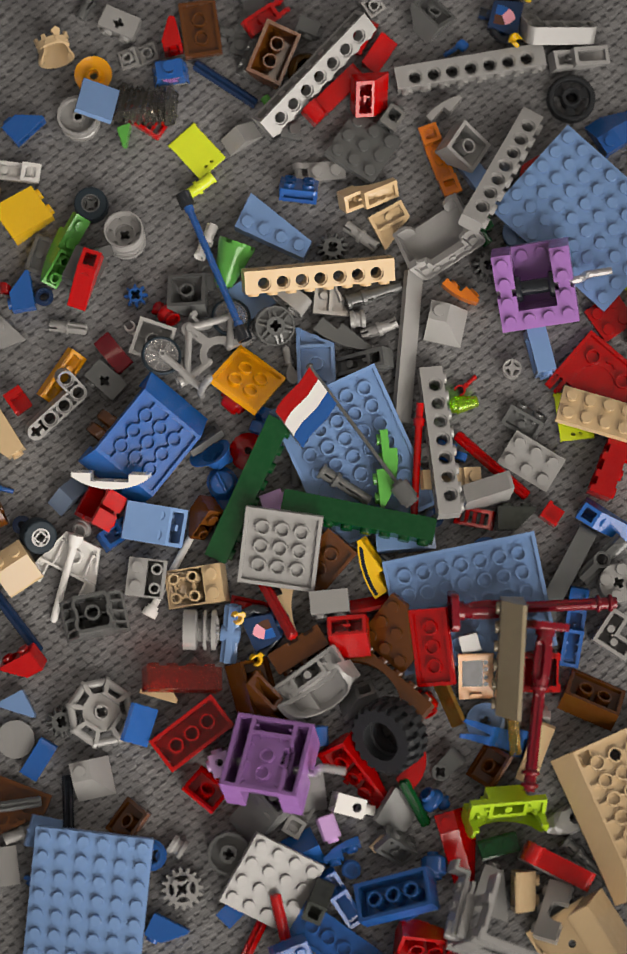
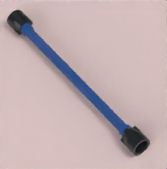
(241, 329)

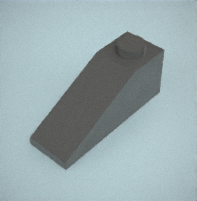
(380, 356)

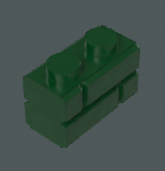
(498, 845)

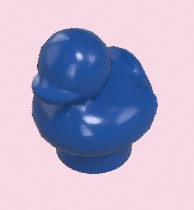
(434, 799)

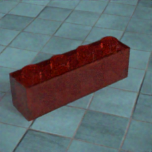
(181, 679)

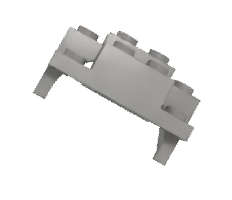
(323, 683)

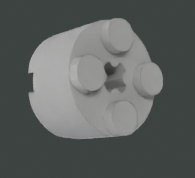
(606, 580)

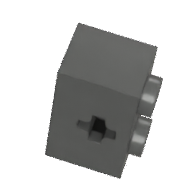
(102, 371)

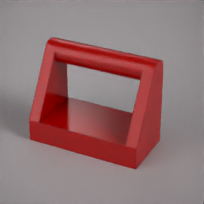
(171, 39)

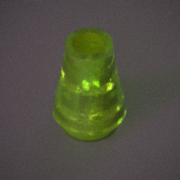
(463, 403)

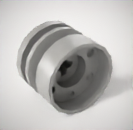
(125, 225)
(200, 630)

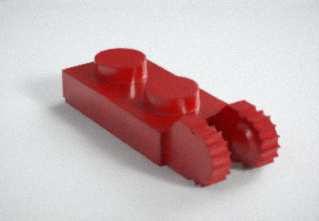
(254, 23)

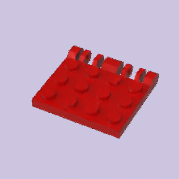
(594, 369)

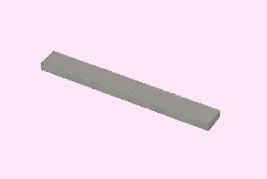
(407, 346)

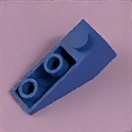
(601, 519)

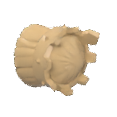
(54, 49)

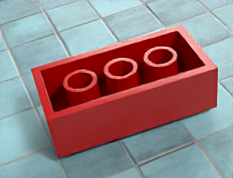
(192, 733)

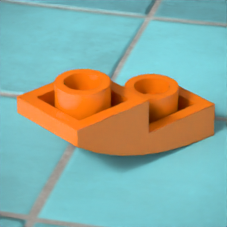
(466, 295)

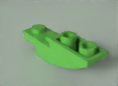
(62, 249)
(381, 477)

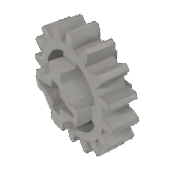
(175, 882)

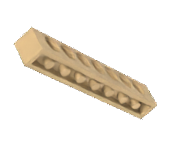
(251, 276)

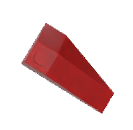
(358, 773)
(456, 841)
(419, 938)

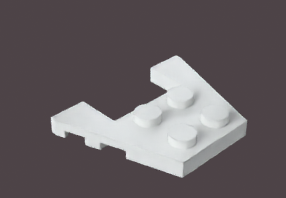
(84, 565)

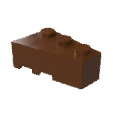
(298, 650)

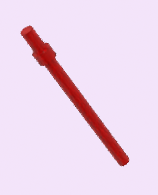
(418, 422)

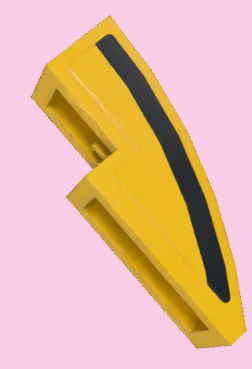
(371, 567)

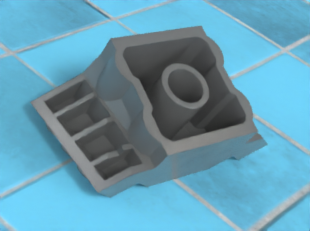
(69, 272)
(94, 615)

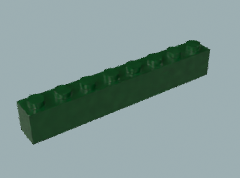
(248, 488)
(363, 517)

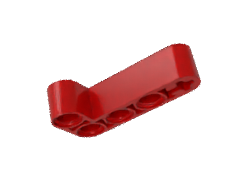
(330, 97)
(557, 866)

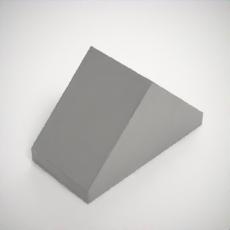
(241, 137)

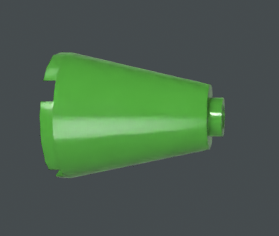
(231, 258)

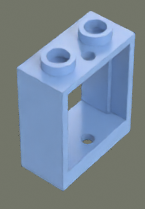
(540, 352)

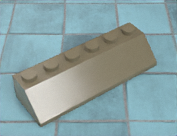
(510, 657)

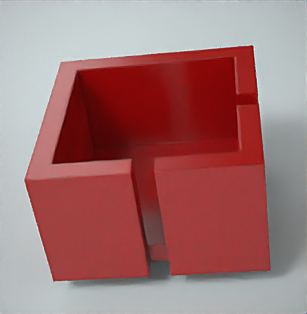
(100, 507)

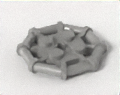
(89, 711)

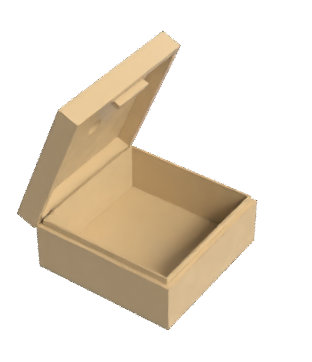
(592, 925)

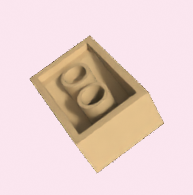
(523, 890)

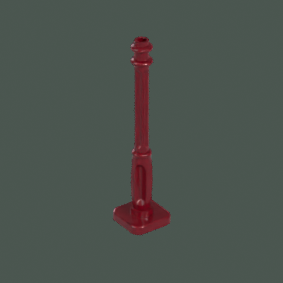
(487, 608)
(540, 677)

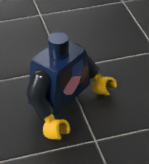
(504, 20)
(261, 628)

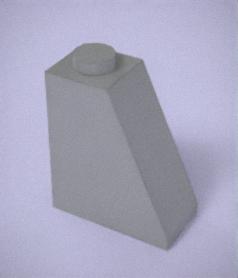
(488, 491)
(500, 905)

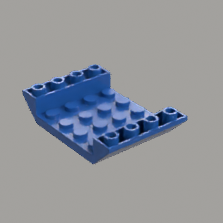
(147, 437)

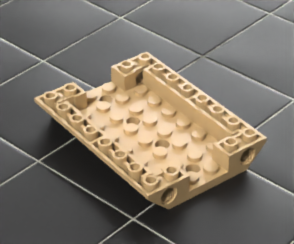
(599, 802)

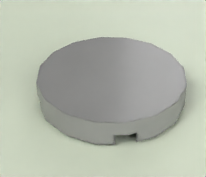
(16, 739)

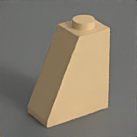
(9, 441)

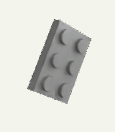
(531, 460)

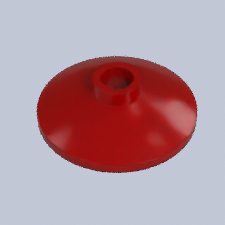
(238, 447)

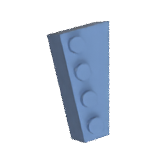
(269, 228)

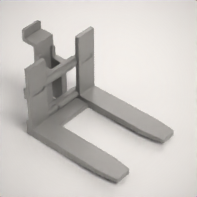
(461, 908)

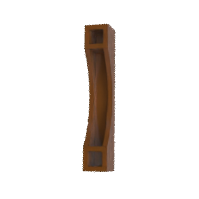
(406, 691)

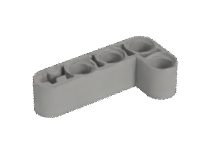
(556, 32)
(52, 406)

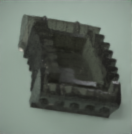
(146, 105)

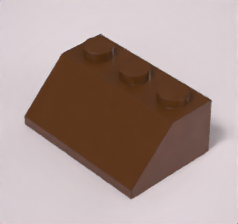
(272, 54)
(238, 676)
(591, 699)

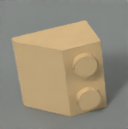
(17, 568)

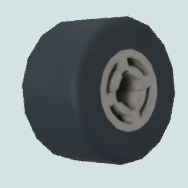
(33, 530)

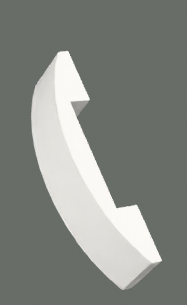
(20, 172)
(87, 478)

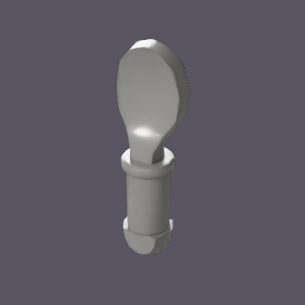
(291, 373)

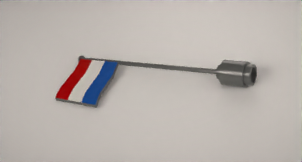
(308, 408)

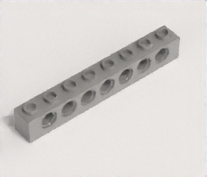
(534, 53)
(305, 74)
(500, 171)
(443, 508)

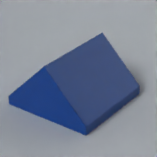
(139, 724)
(306, 845)

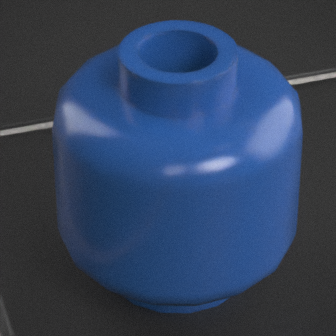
(436, 863)

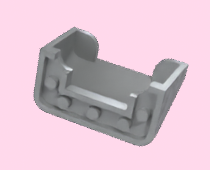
(437, 241)

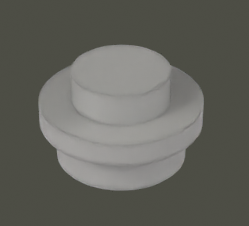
(82, 527)

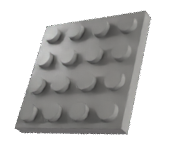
(280, 548)
(270, 869)

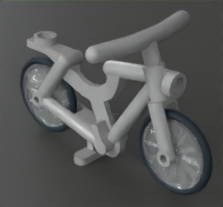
(164, 356)

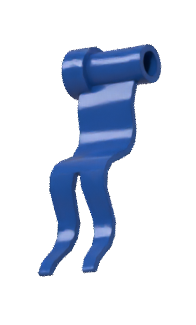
(498, 736)

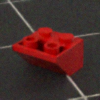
(369, 93)
(350, 635)

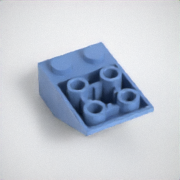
(154, 524)

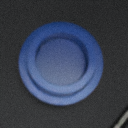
(351, 869)

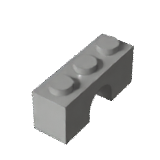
(555, 894)

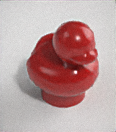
(165, 315)

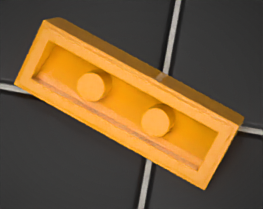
(70, 360)

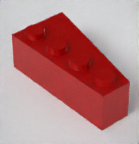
(608, 470)

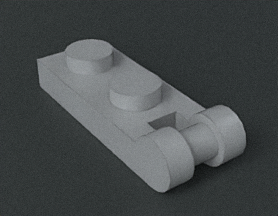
(320, 171)

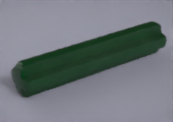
(414, 802)

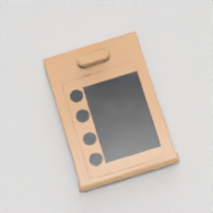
(475, 675)

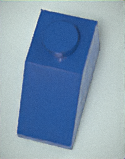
(22, 127)
(22, 295)
(164, 929)

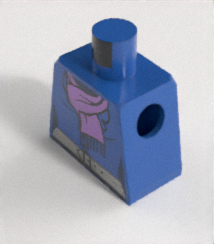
(170, 72)

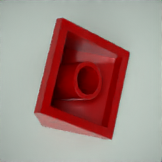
(204, 789)

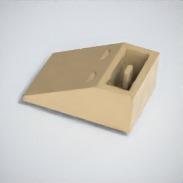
(197, 586)

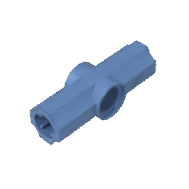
(230, 635)

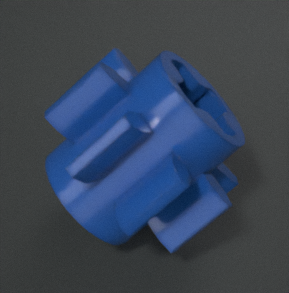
(136, 301)

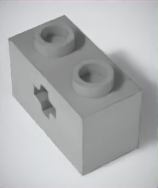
(111, 17)

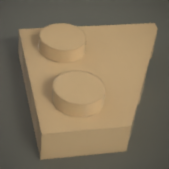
(388, 222)

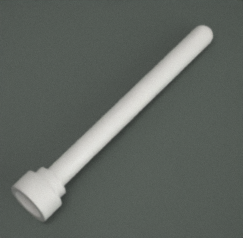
(74, 541)
(151, 609)

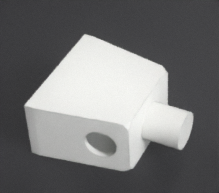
(343, 804)

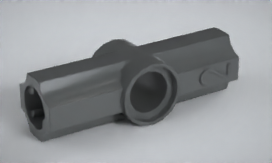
(593, 568)

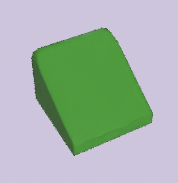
(124, 134)

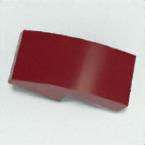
(113, 353)

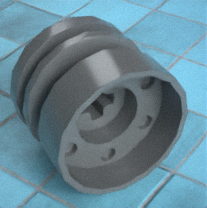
(267, 335)

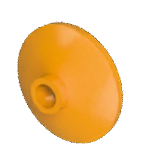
(90, 66)

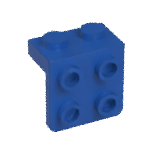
(298, 190)

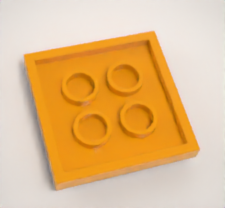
(247, 380)

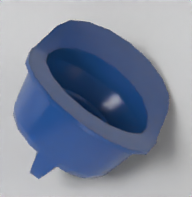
(214, 456)
(221, 485)

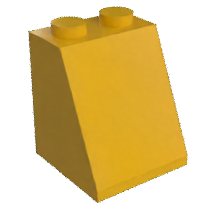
(25, 214)

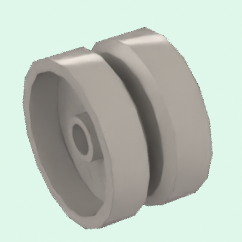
(73, 129)

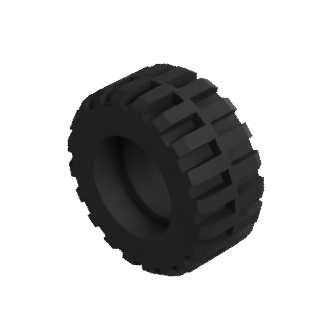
(404, 724)

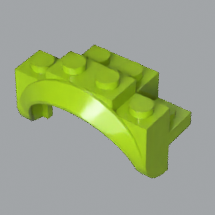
(505, 805)

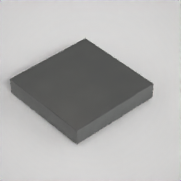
(395, 811)

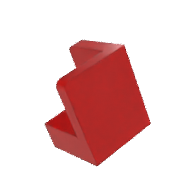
(17, 400)
(551, 514)

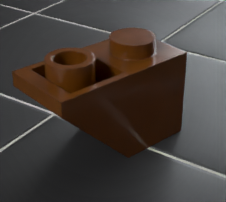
(203, 517)

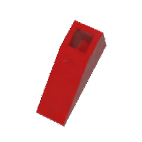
(85, 278)

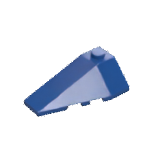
(609, 133)

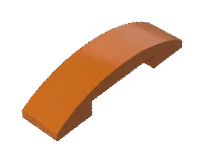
(443, 173)

